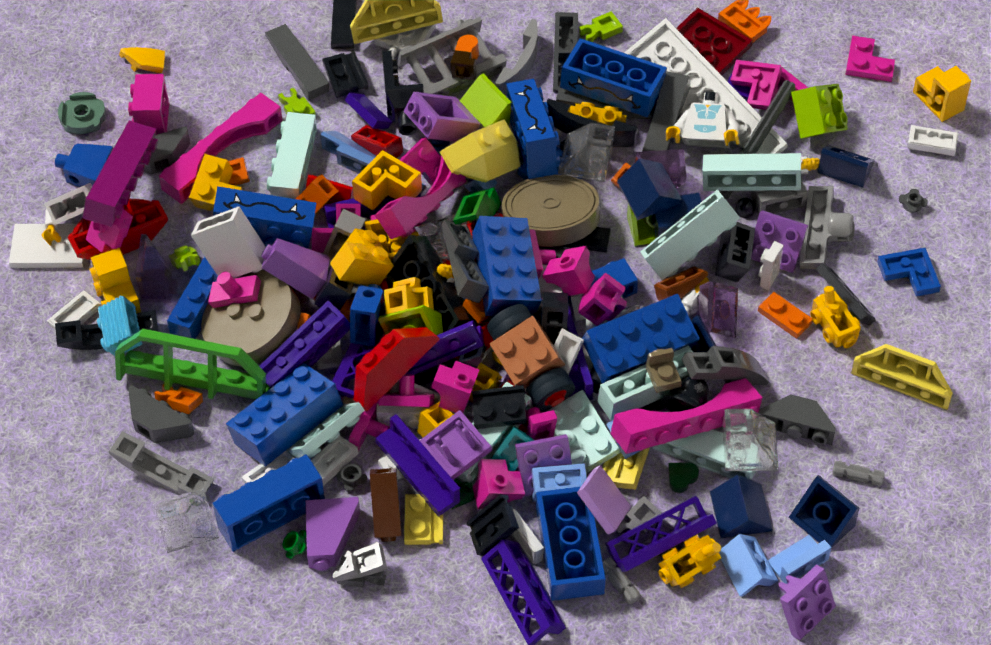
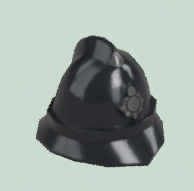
(688, 396)

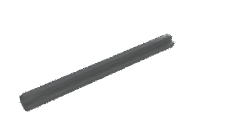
(766, 122)

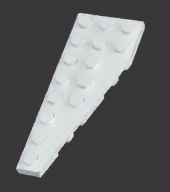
(671, 49)

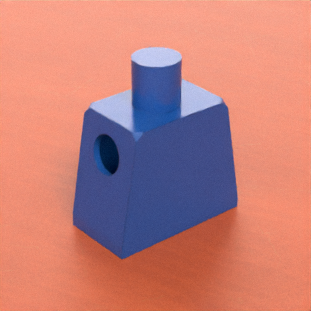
(83, 163)
(367, 302)

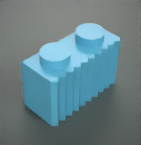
(118, 323)

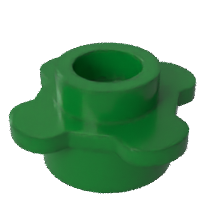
(295, 543)

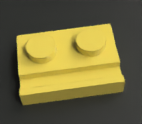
(626, 472)
(421, 522)

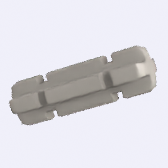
(858, 473)
(620, 581)

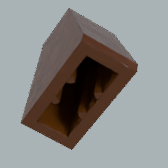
(385, 504)

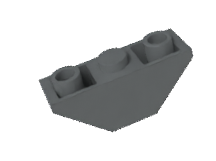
(169, 149)
(156, 418)
(800, 418)

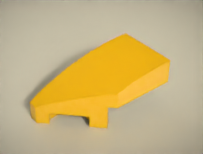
(144, 58)

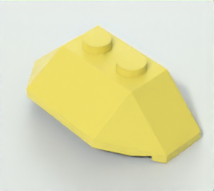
(391, 17)
(484, 153)
(904, 373)

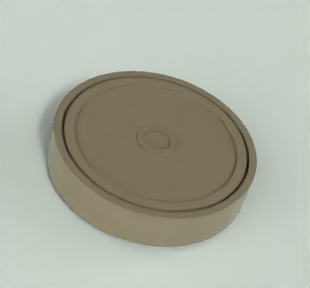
(556, 207)
(257, 325)

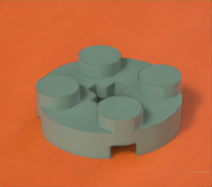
(85, 123)

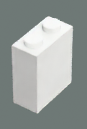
(229, 243)

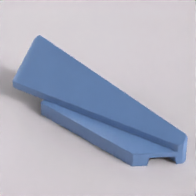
(348, 152)

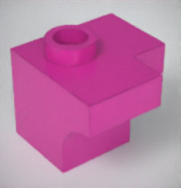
(107, 237)
(571, 271)
(602, 300)
(455, 385)
(496, 480)

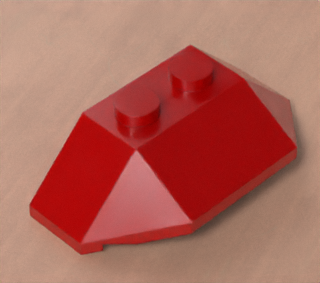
(147, 219)
(390, 362)

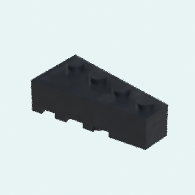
(420, 260)

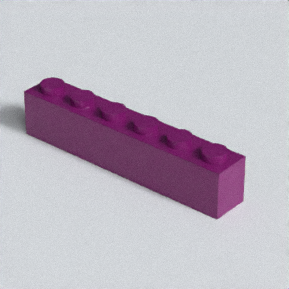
(120, 174)

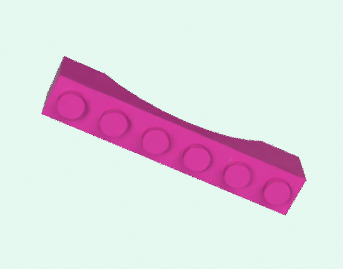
(253, 119)
(406, 212)
(644, 428)

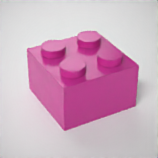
(150, 101)

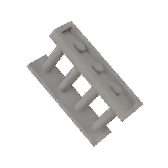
(490, 66)

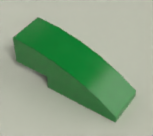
(477, 204)

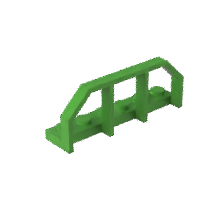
(188, 373)

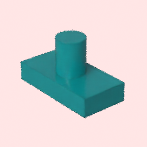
(507, 450)

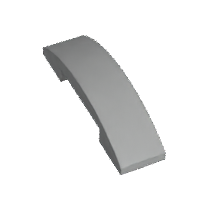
(525, 62)
(157, 469)

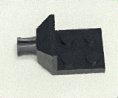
(398, 96)

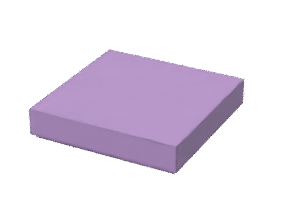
(604, 499)

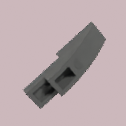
(724, 364)

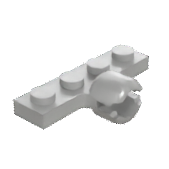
(823, 227)

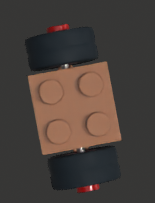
(530, 357)

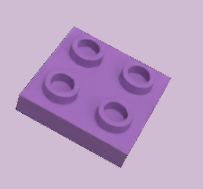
(782, 230)
(456, 445)
(541, 453)
(806, 601)

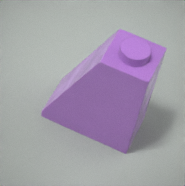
(296, 266)
(328, 529)

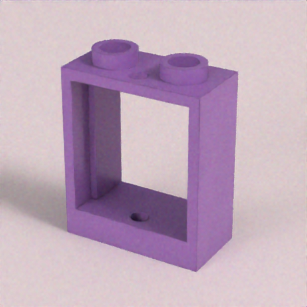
(440, 116)

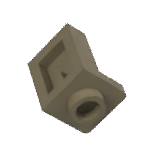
(662, 370)

